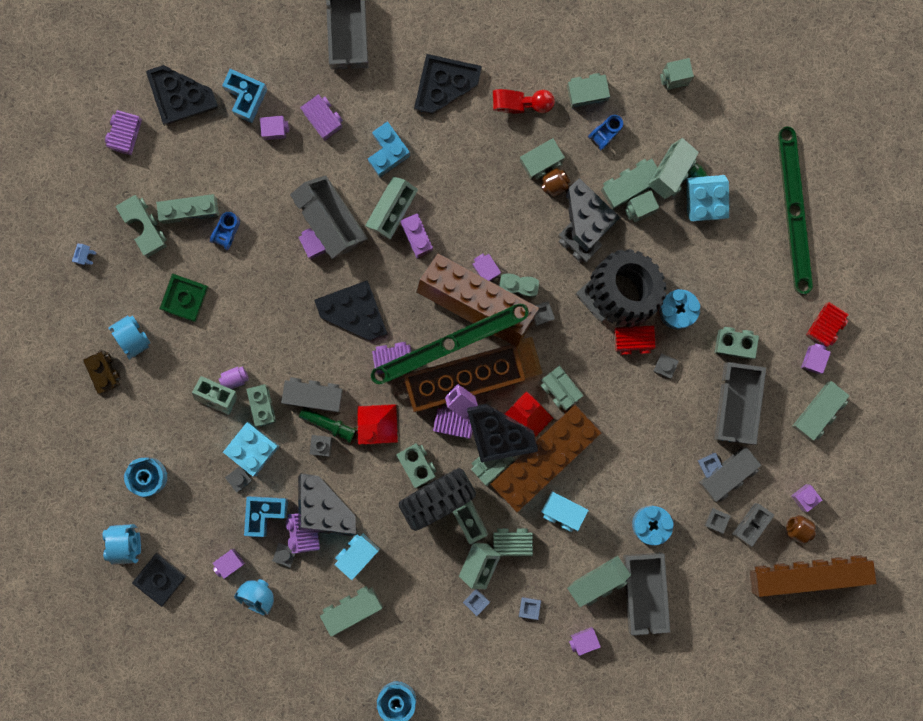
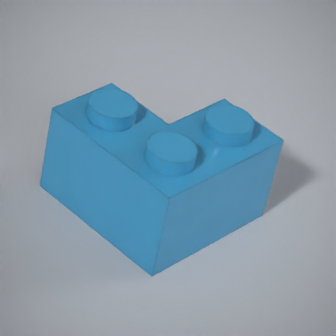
(249, 93)
(392, 151)
(259, 510)

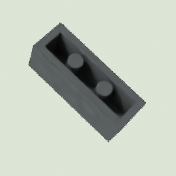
(312, 395)
(730, 475)

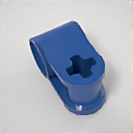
(604, 134)
(225, 231)

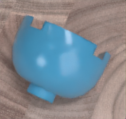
(256, 596)

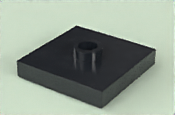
(159, 579)

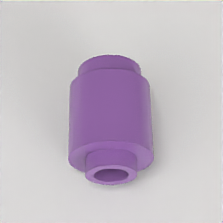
(234, 377)

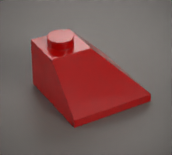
(529, 413)
(377, 424)

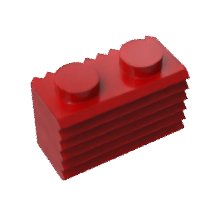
(827, 325)
(634, 339)

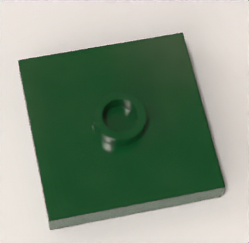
(184, 297)

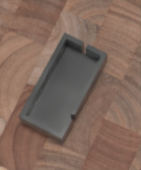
(347, 34)
(328, 216)
(740, 403)
(647, 594)

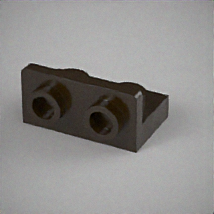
(101, 371)

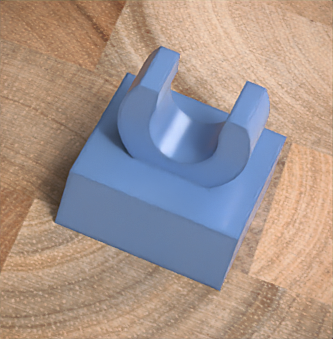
(81, 254)

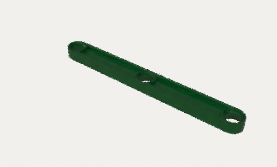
(794, 197)
(461, 339)

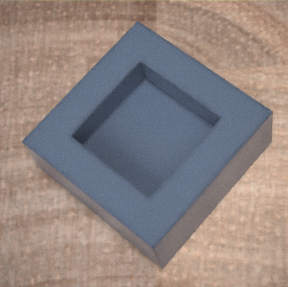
(709, 464)
(476, 602)
(529, 608)

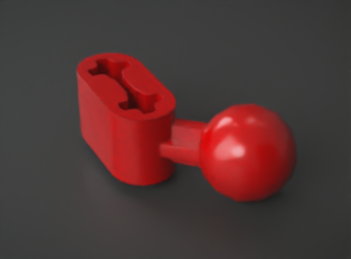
(515, 103)

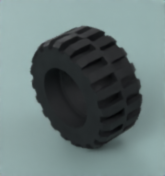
(645, 277)
(437, 499)

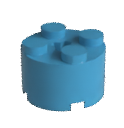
(690, 309)
(129, 337)
(137, 469)
(653, 536)
(121, 544)
(394, 691)

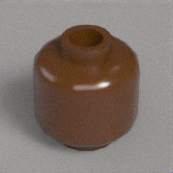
(555, 182)
(801, 529)

